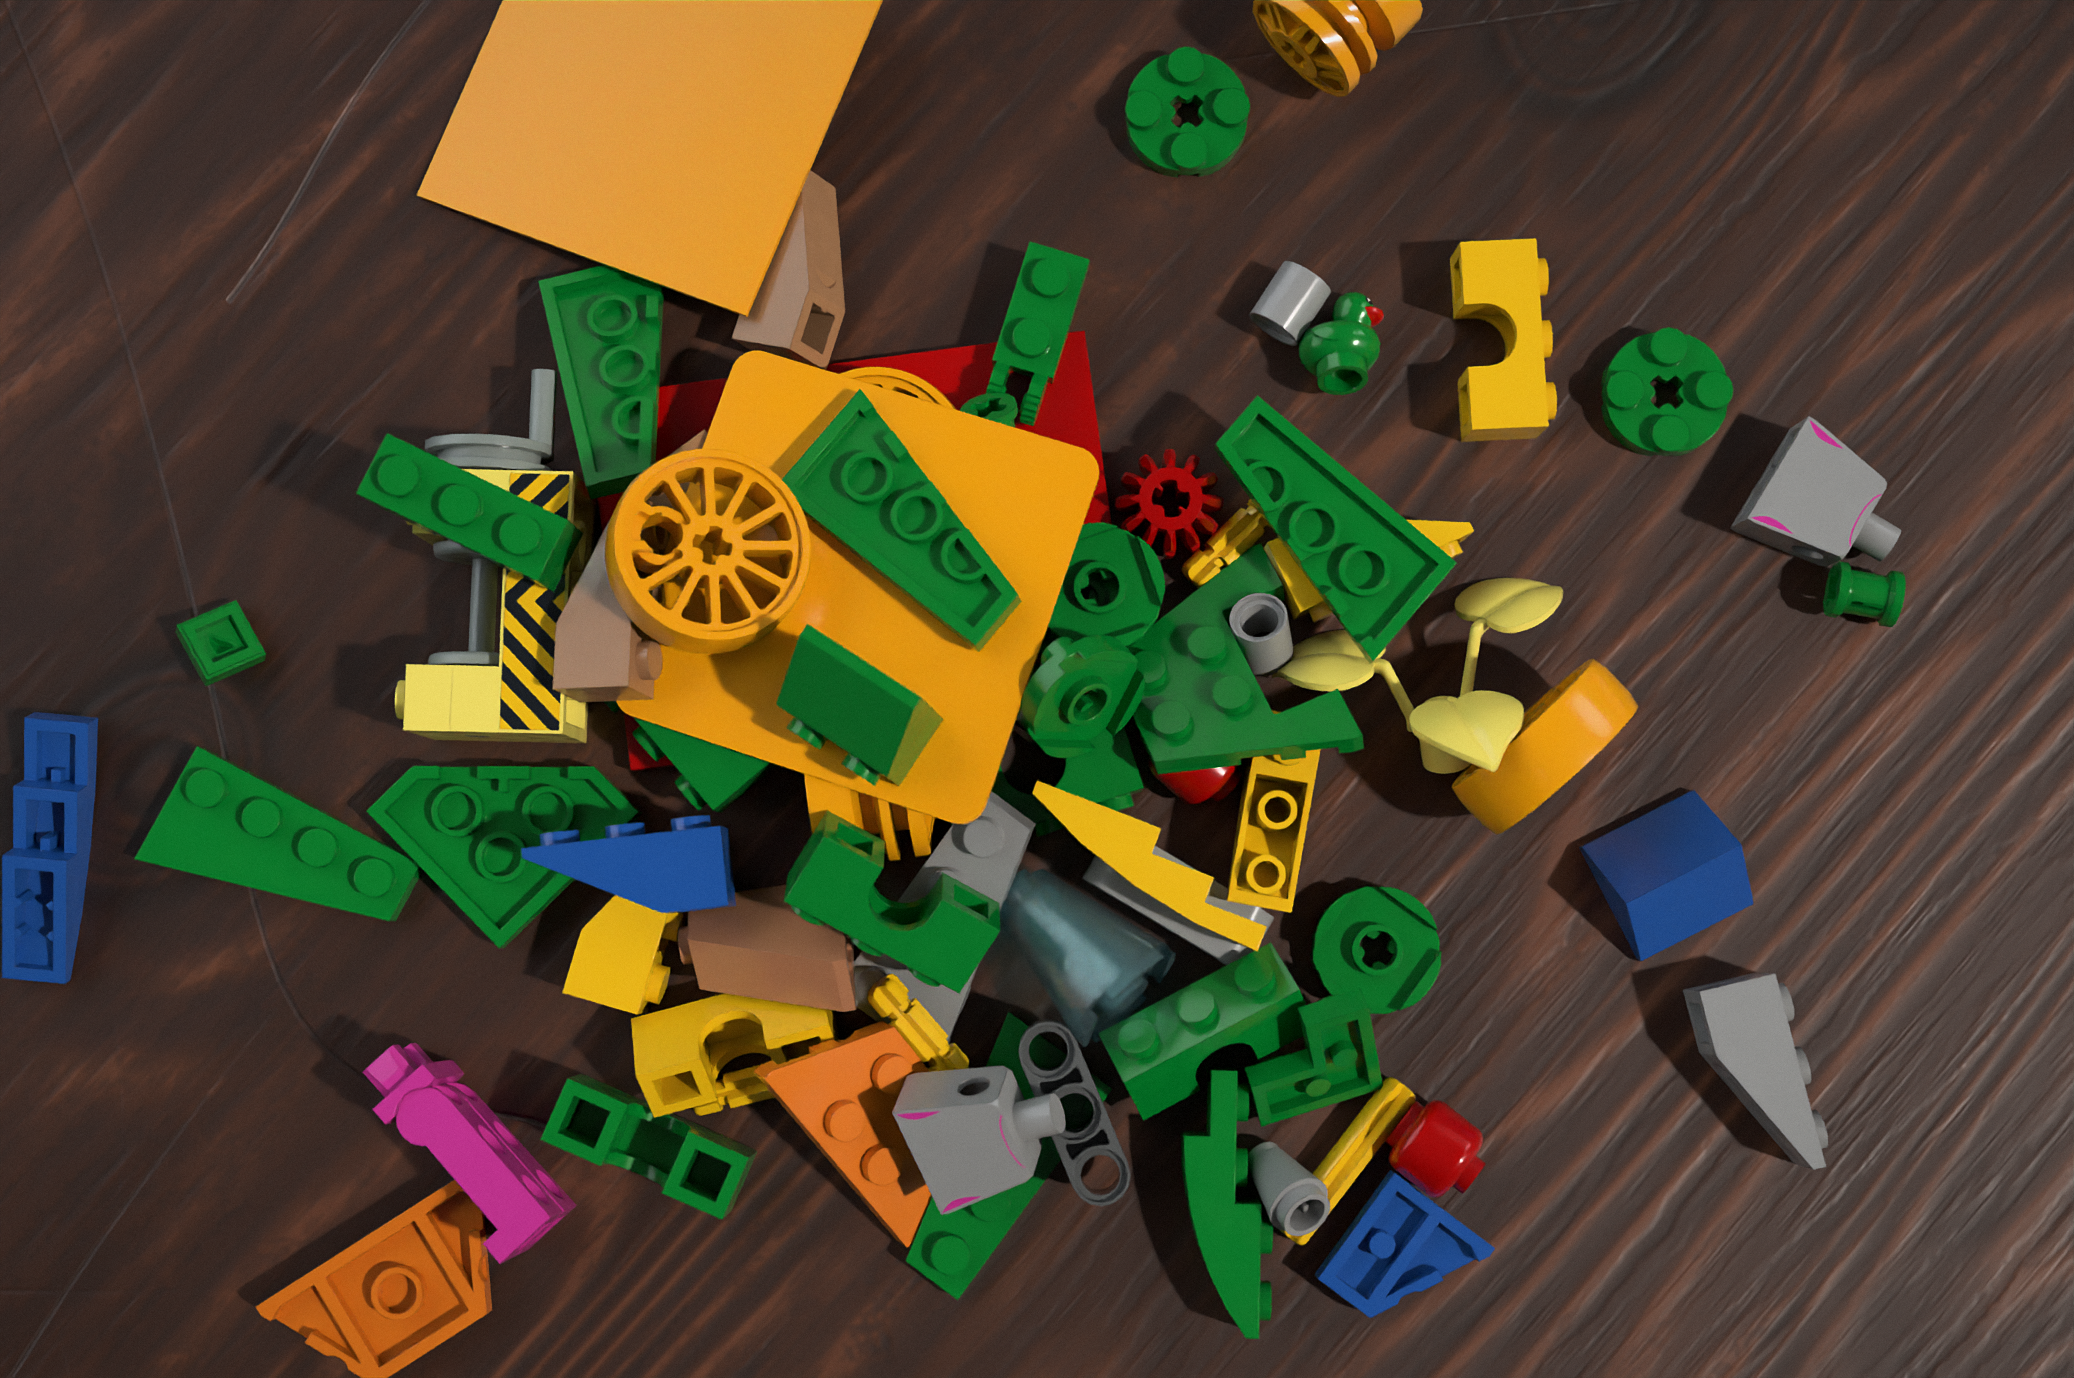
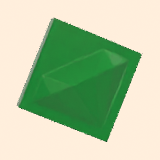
(220, 643)

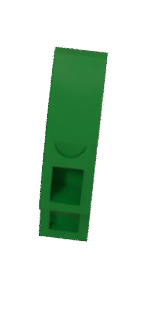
(1227, 1227)

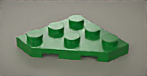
(474, 820)

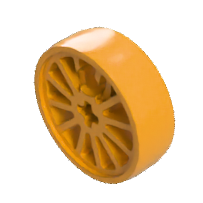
(626, 550)
(1552, 746)

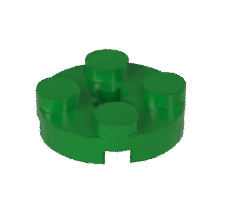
(1186, 78)
(1701, 393)
(1131, 607)
(1056, 703)
(1412, 943)

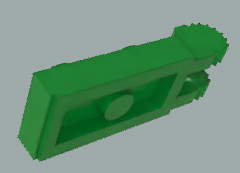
(1038, 323)

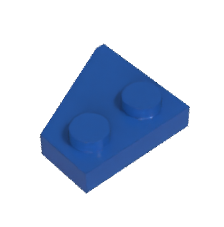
(1397, 1248)

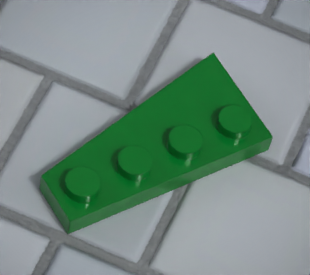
(609, 367)
(892, 517)
(1339, 532)
(265, 838)
(958, 1244)

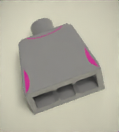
(1817, 500)
(973, 1131)

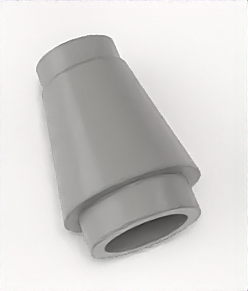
(1289, 1192)

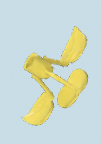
(1449, 728)

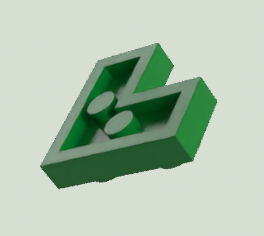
(1334, 1067)

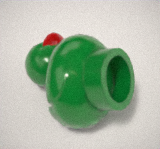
(1343, 348)

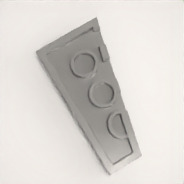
(978, 855)

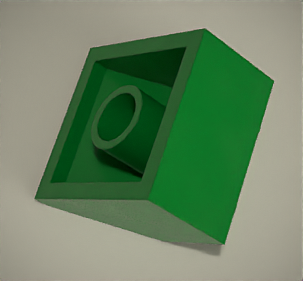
(855, 708)

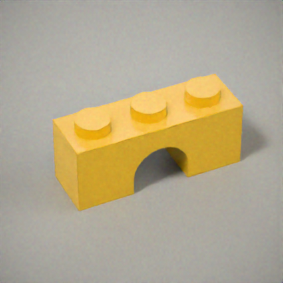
(1504, 286)
(688, 1045)

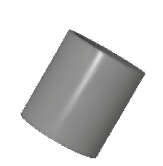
(1290, 303)
(1262, 614)

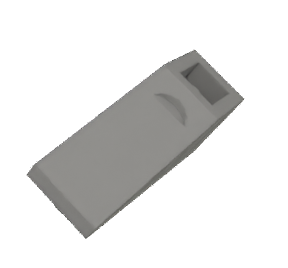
(1749, 1044)

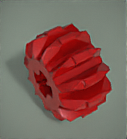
(1186, 490)

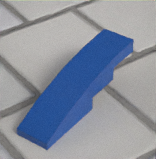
(51, 848)

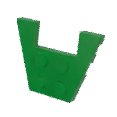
(1202, 696)

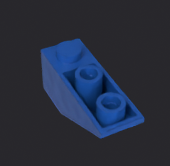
(658, 870)

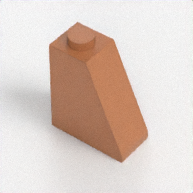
(769, 953)

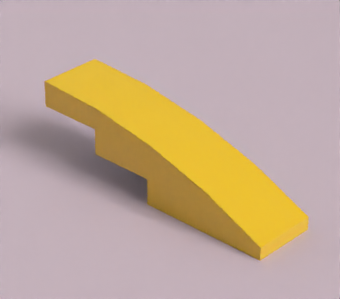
(1128, 848)

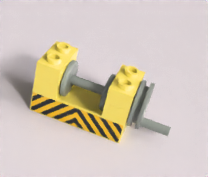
(511, 691)

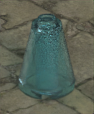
(1082, 952)

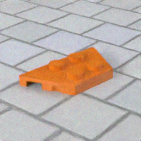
(846, 1105)
(394, 1288)

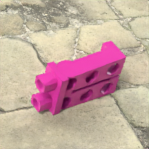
(470, 1145)

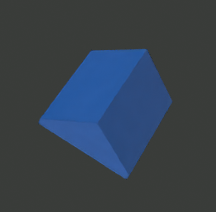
(1670, 873)

